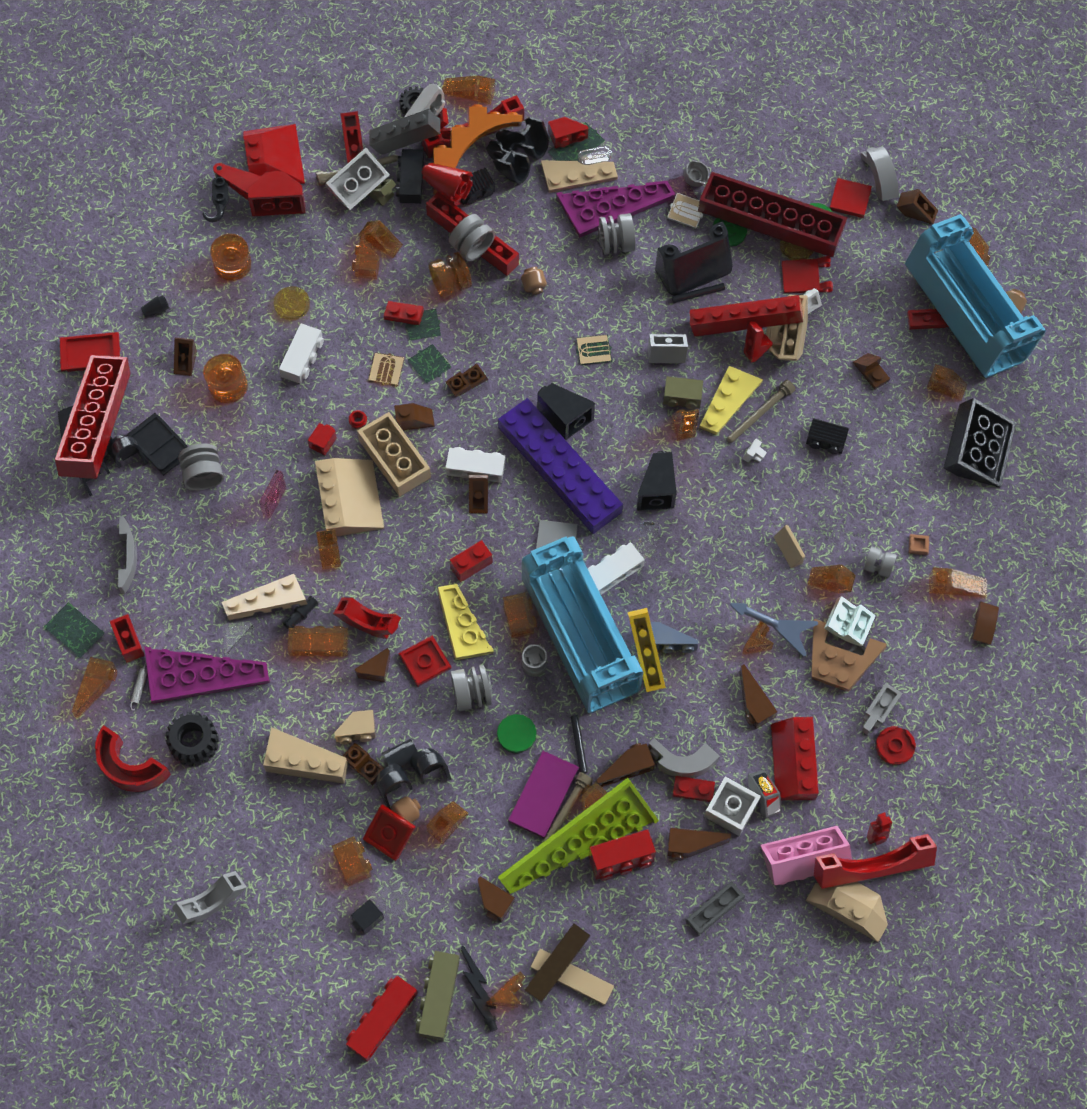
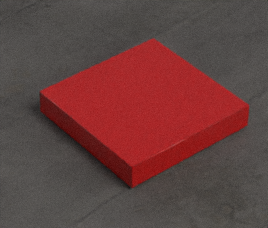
(850, 197)
(424, 661)
(389, 832)

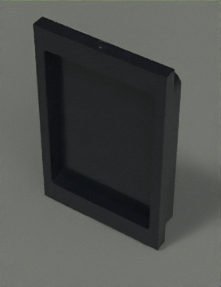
(158, 443)

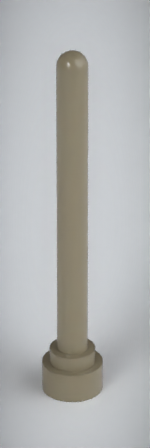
(323, 177)
(786, 388)
(582, 781)

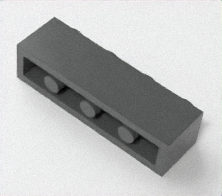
(404, 131)

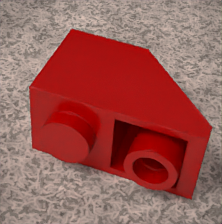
(566, 131)

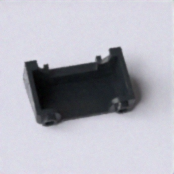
(697, 265)

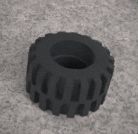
(199, 752)

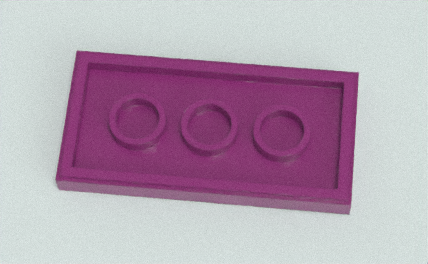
(543, 794)

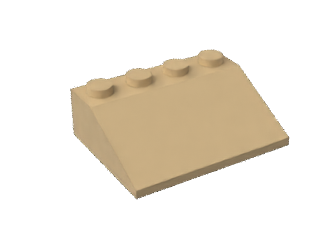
(349, 495)

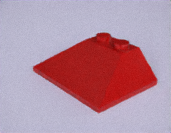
(274, 150)

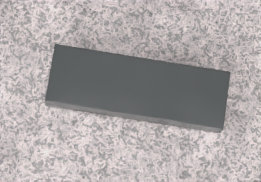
(715, 908)

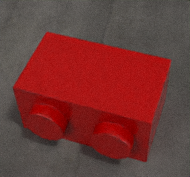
(471, 561)
(127, 638)

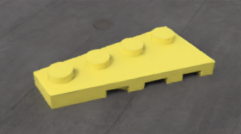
(729, 397)
(462, 626)

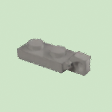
(880, 708)

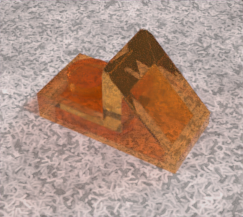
(328, 549)
(757, 641)
(504, 996)

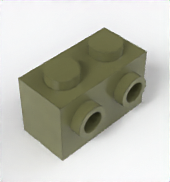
(683, 392)

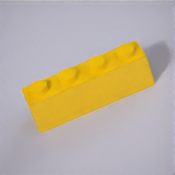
(646, 649)

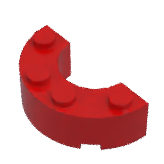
(124, 776)

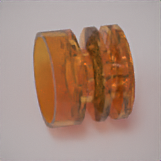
(230, 248)
(453, 273)
(225, 369)

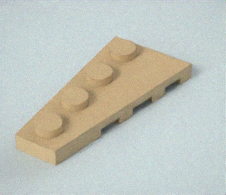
(572, 174)
(265, 598)

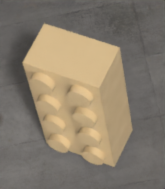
(394, 454)

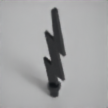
(474, 980)

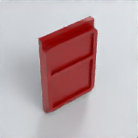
(76, 350)

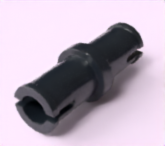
(300, 613)

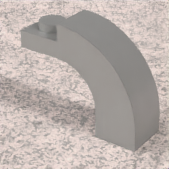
(883, 172)
(686, 766)
(216, 897)

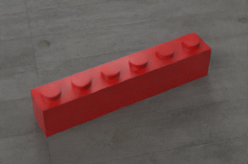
(449, 216)
(736, 316)

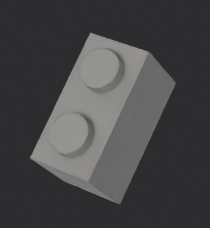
(667, 348)

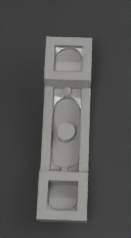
(126, 576)

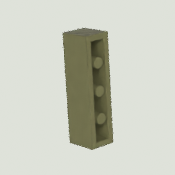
(438, 996)

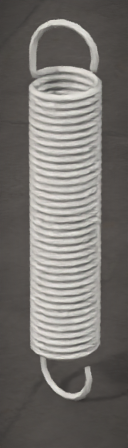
(139, 686)

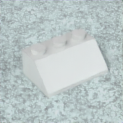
(357, 179)

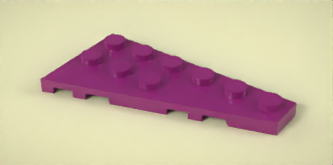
(588, 206)
(195, 674)

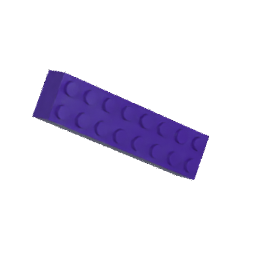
(560, 466)

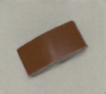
(466, 381)
(985, 623)
(363, 763)

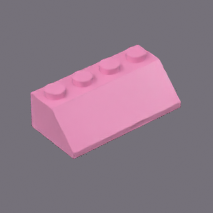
(795, 856)

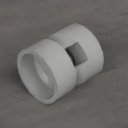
(886, 565)
(534, 660)

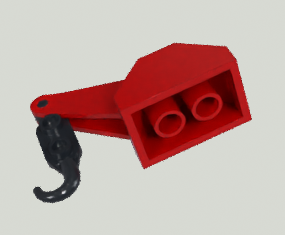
(267, 194)

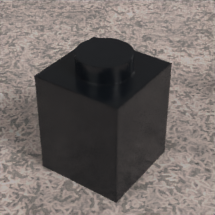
(366, 917)

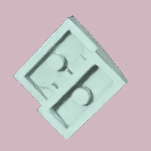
(849, 621)

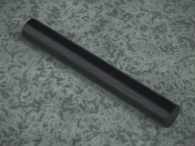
(697, 293)
(579, 744)

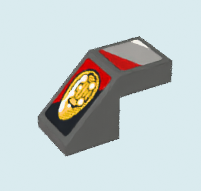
(770, 796)

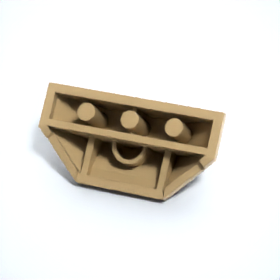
(789, 338)
(852, 905)

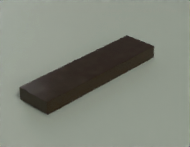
(557, 963)

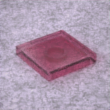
(273, 494)

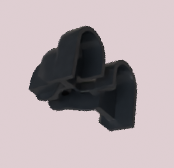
(517, 165)
(122, 447)
(403, 757)

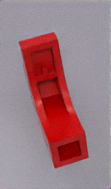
(366, 620)

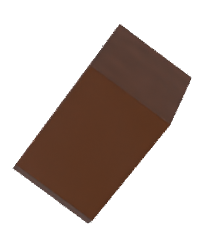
(184, 356)
(375, 668)

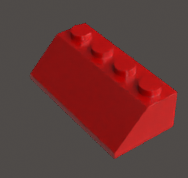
(795, 758)

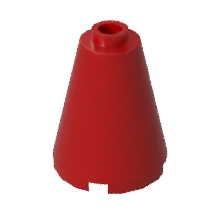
(448, 181)

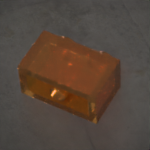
(518, 615)
(351, 860)

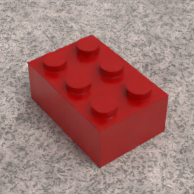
(622, 855)

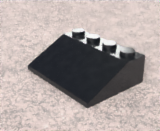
(980, 443)

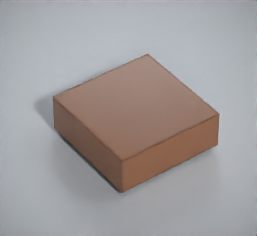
(918, 544)

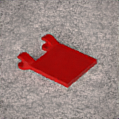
(804, 275)

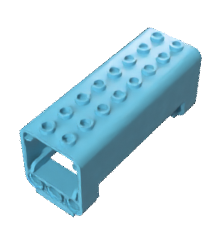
(972, 298)
(580, 624)

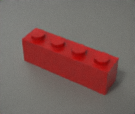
(382, 1018)

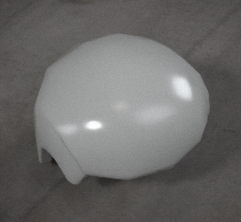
(696, 170)

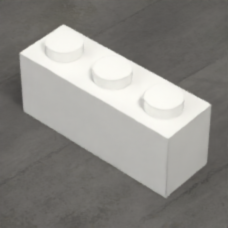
(301, 353)
(476, 462)
(616, 567)

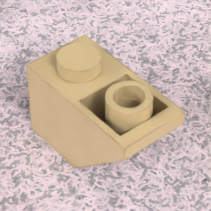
(357, 726)

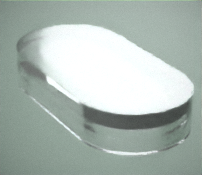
(594, 155)

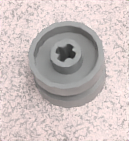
(471, 237)

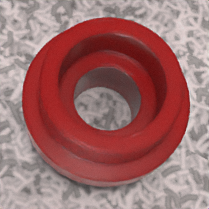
(357, 414)

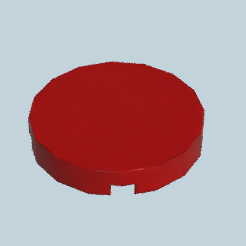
(901, 747)

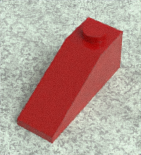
(351, 134)

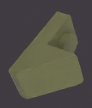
(383, 192)

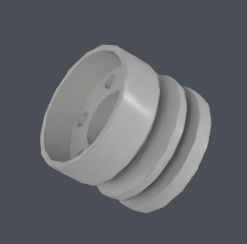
(616, 234)
(200, 467)
(471, 688)

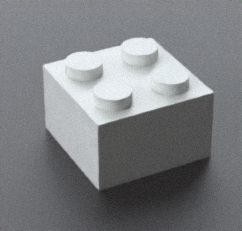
(732, 806)

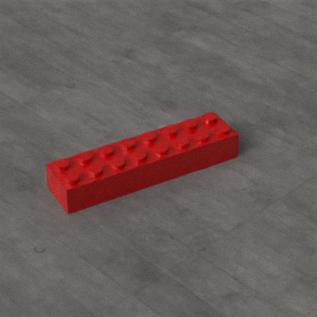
(93, 417)

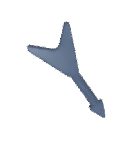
(788, 629)

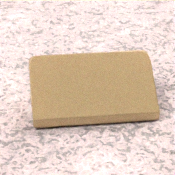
(789, 547)

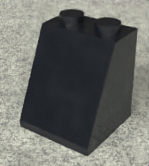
(565, 409)
(658, 484)

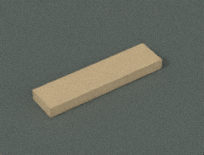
(579, 980)

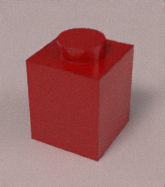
(322, 438)

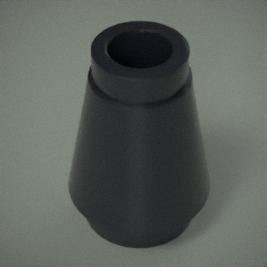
(155, 306)

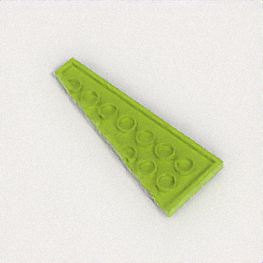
(605, 820)

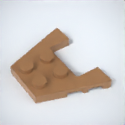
(839, 666)

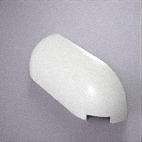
(430, 98)

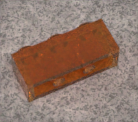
(318, 641)

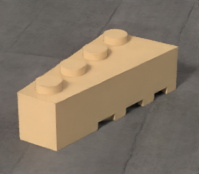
(302, 759)

